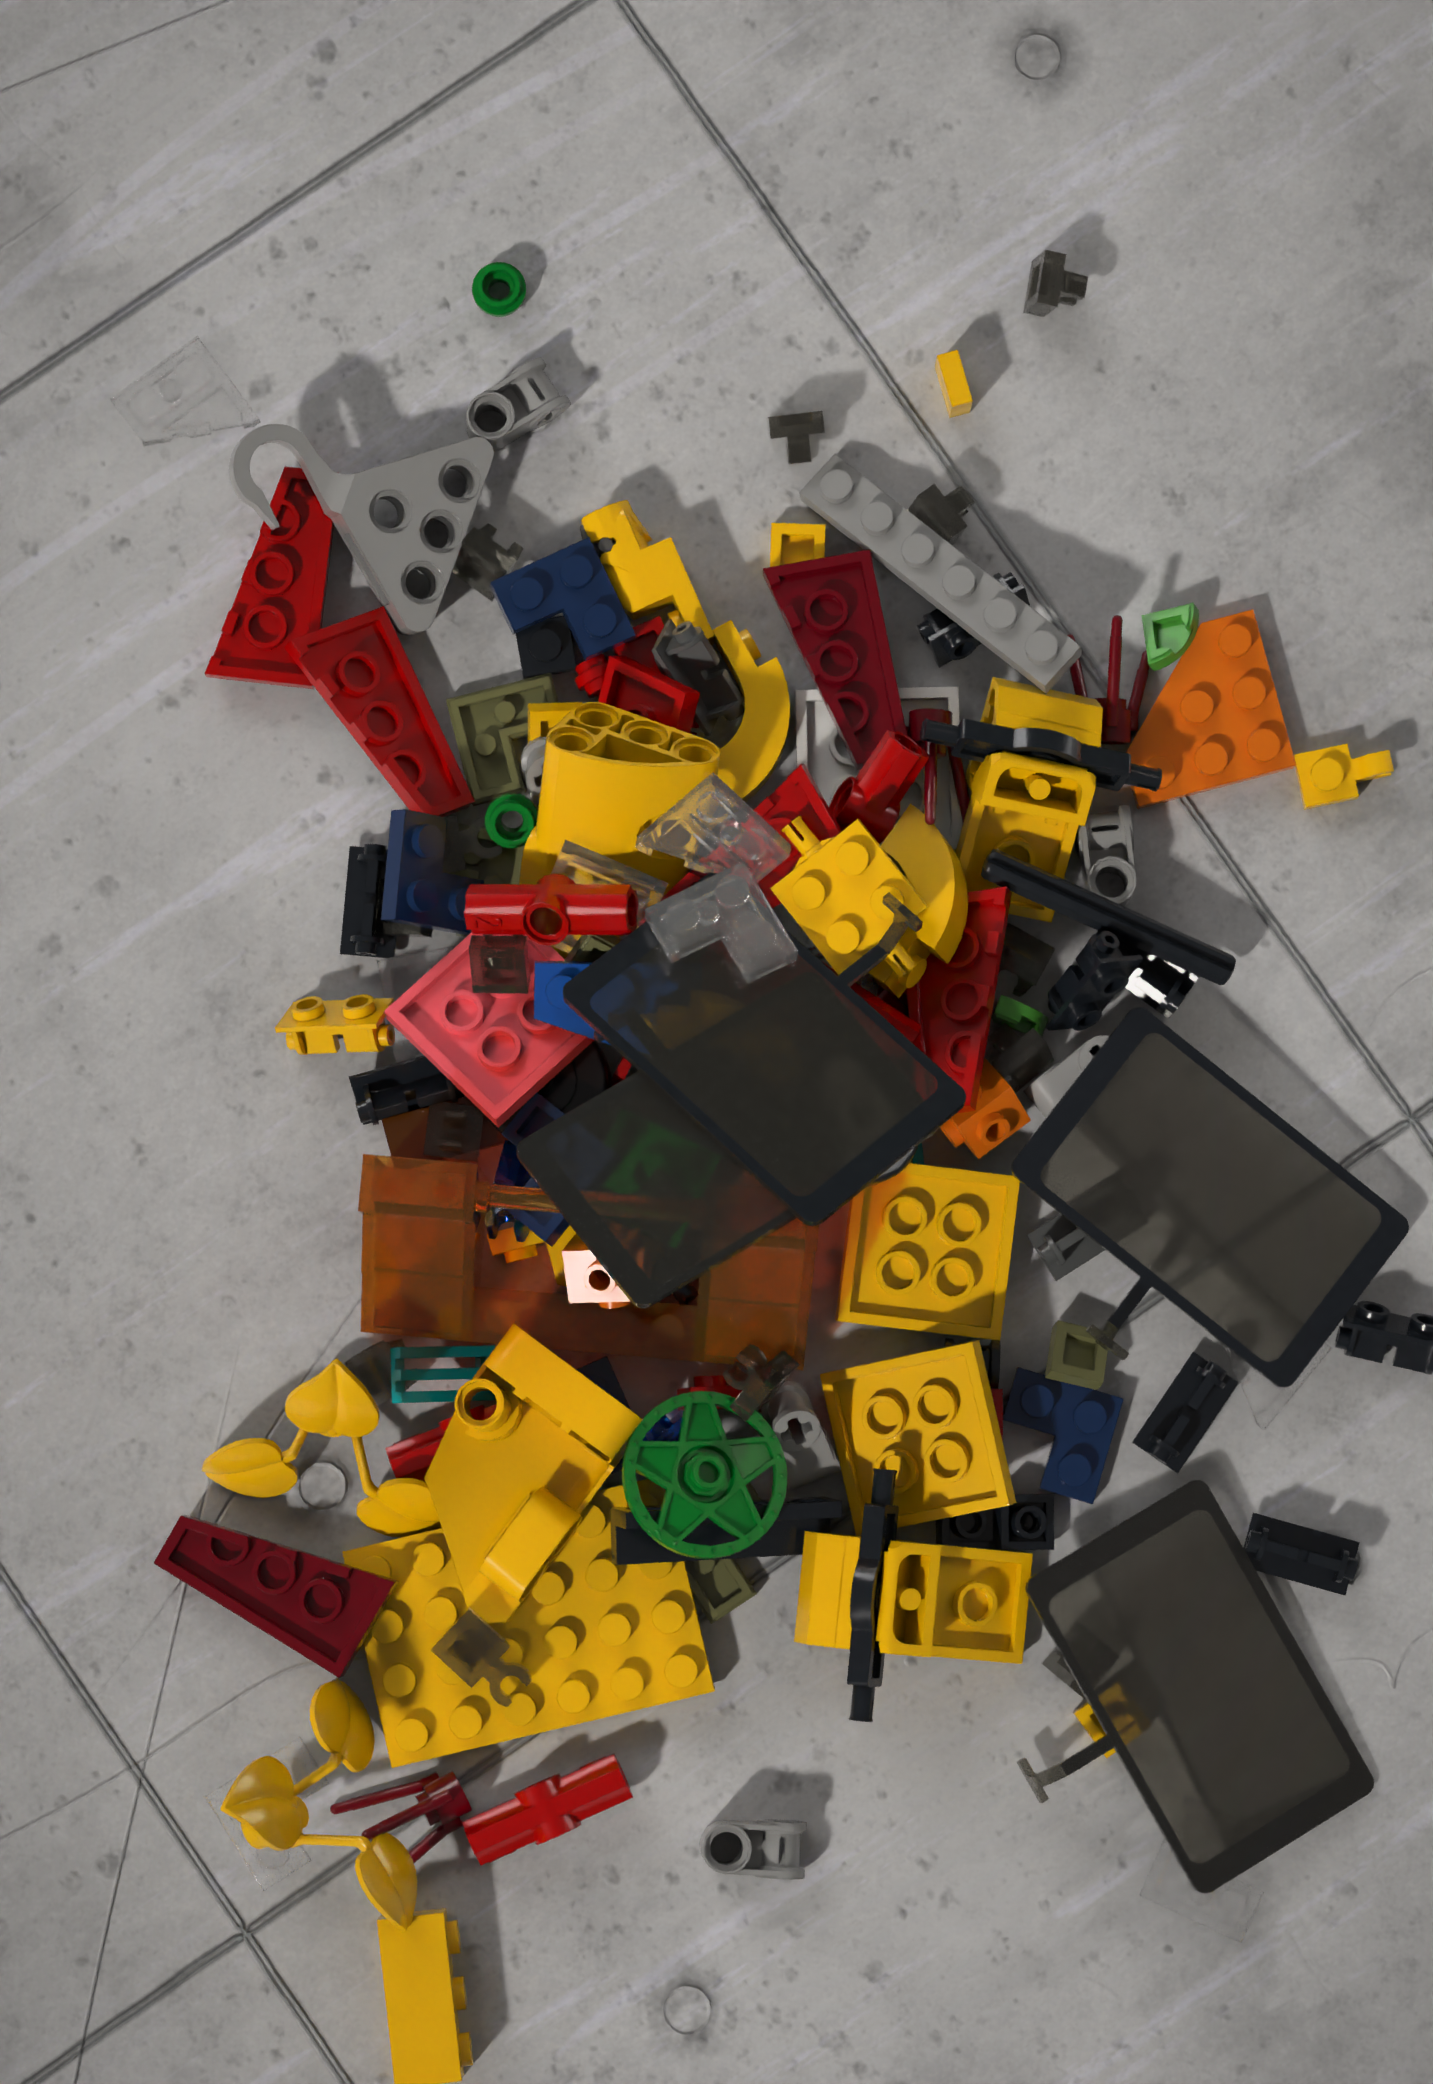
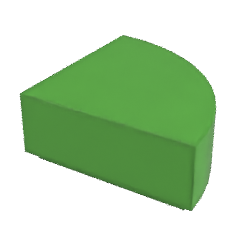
(1169, 634)
(1019, 1016)

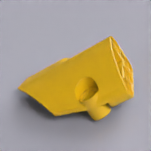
(607, 783)
(521, 1478)

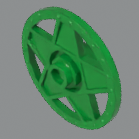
(704, 1476)

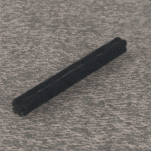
(1108, 916)

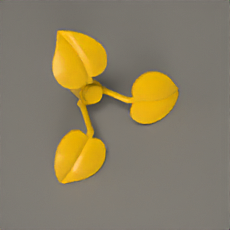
(334, 1406)
(275, 1815)

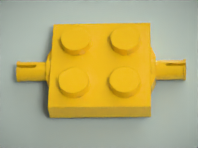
(840, 894)

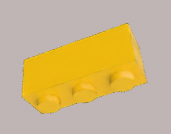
(424, 1999)

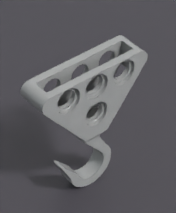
(349, 501)

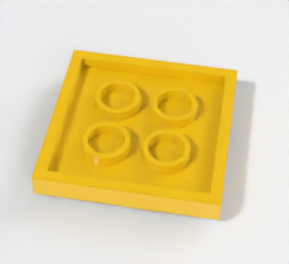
(930, 1252)
(930, 1423)

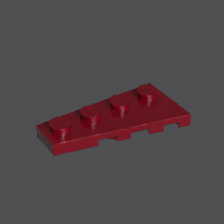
(843, 639)
(288, 1593)

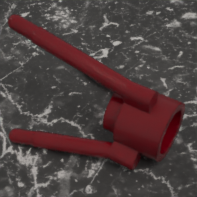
(1116, 719)
(935, 752)
(440, 1802)

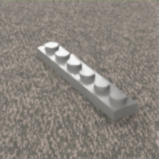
(941, 573)

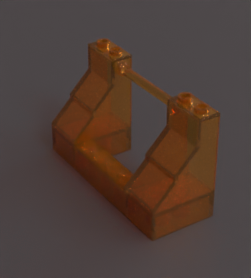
(426, 1264)

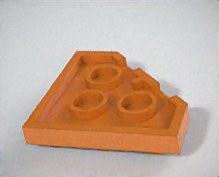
(1214, 716)

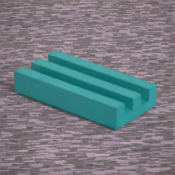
(400, 1374)

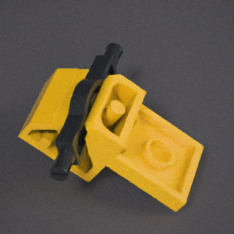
(1032, 779)
(907, 1597)

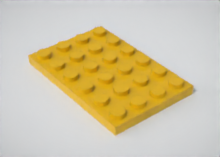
(587, 1633)

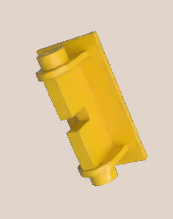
(314, 1025)

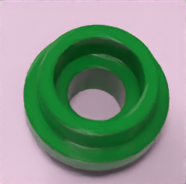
(493, 274)
(502, 834)

